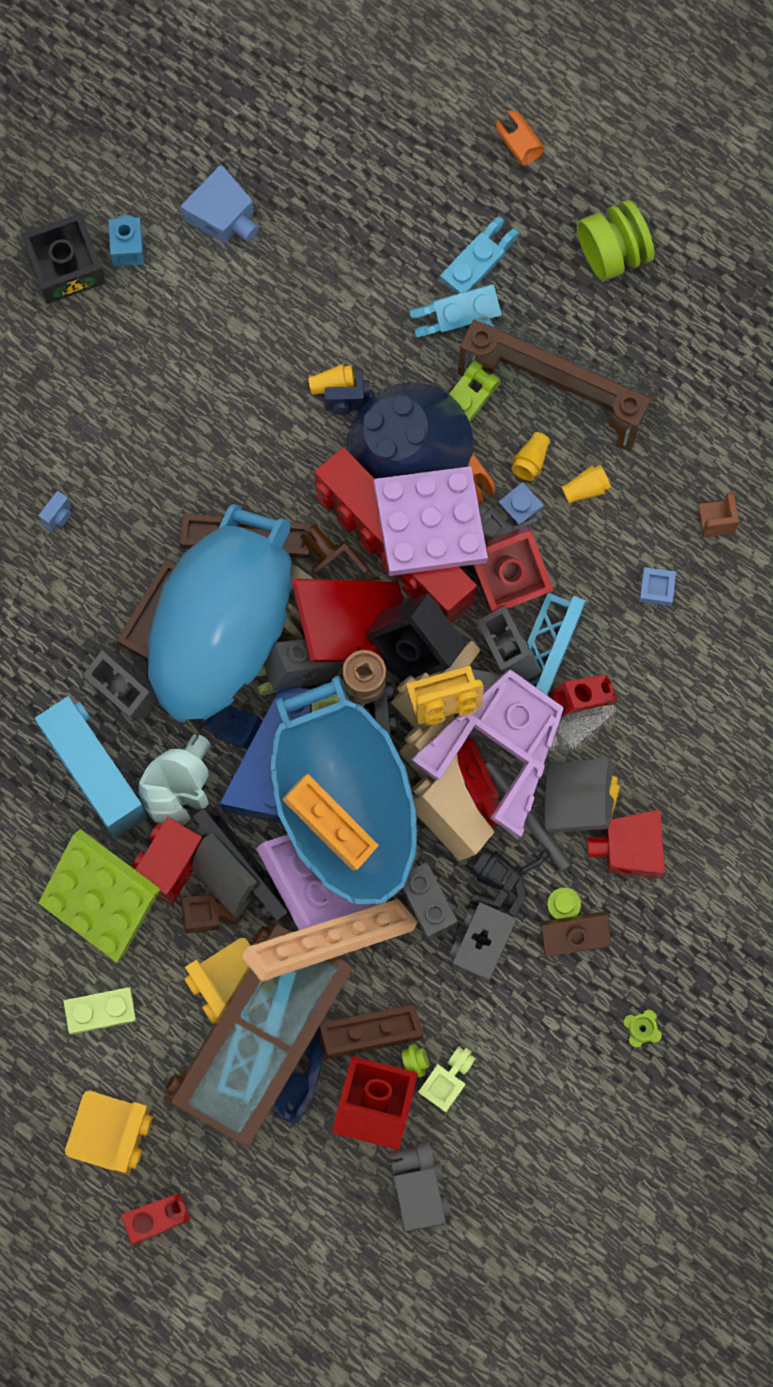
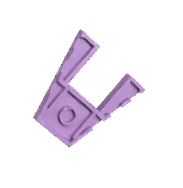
(516, 719)

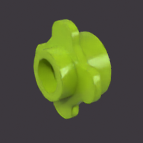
(636, 1036)

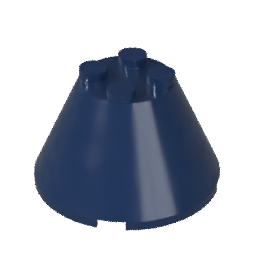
(410, 432)

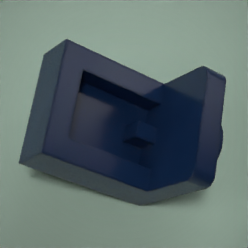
(344, 399)
(233, 727)

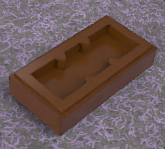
(575, 933)

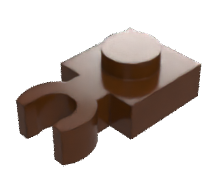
(203, 914)

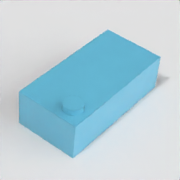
(91, 766)

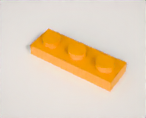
(330, 822)

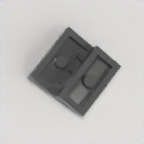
(578, 795)
(223, 875)

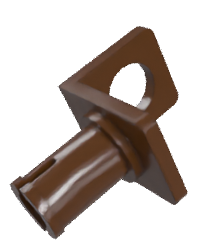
(327, 551)

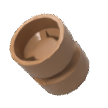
(364, 676)

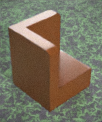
(719, 517)

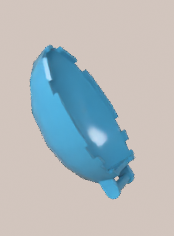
(219, 615)
(363, 775)

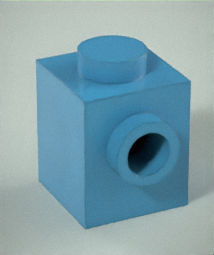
(126, 241)

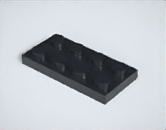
(265, 889)

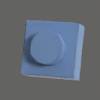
(520, 504)
(55, 512)
(657, 586)

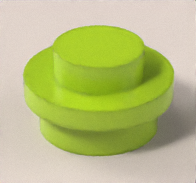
(563, 903)
(415, 1060)

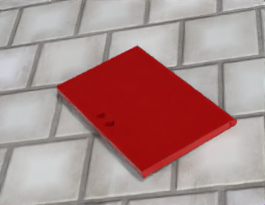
(340, 614)

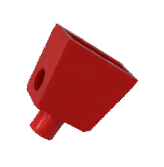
(632, 845)

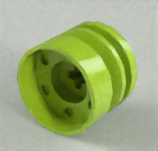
(615, 240)

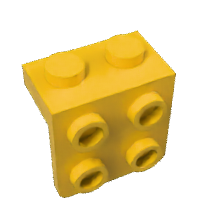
(445, 695)
(218, 977)
(108, 1132)

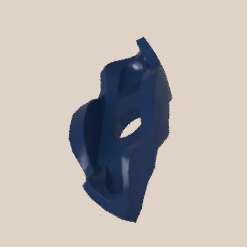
(301, 1087)

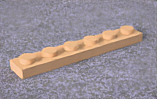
(329, 939)

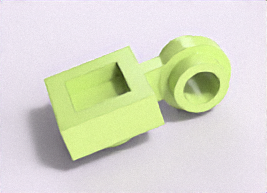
(442, 1086)

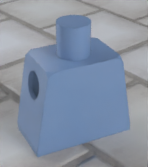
(220, 208)

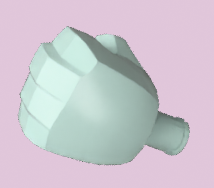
(175, 781)

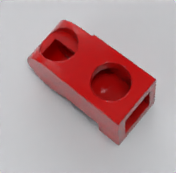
(584, 694)
(155, 1218)

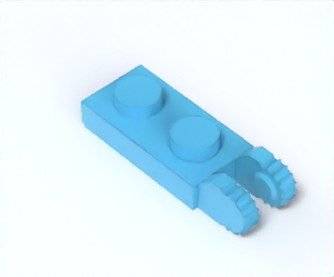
(478, 258)
(458, 310)

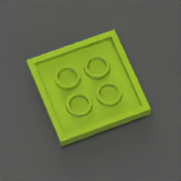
(98, 895)

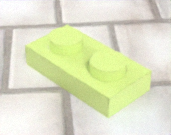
(100, 1011)

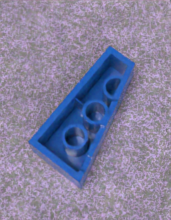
(252, 785)

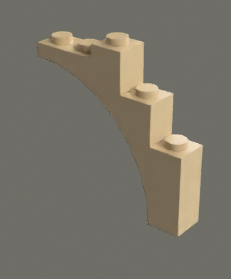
(445, 802)

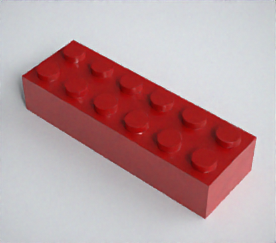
(350, 492)

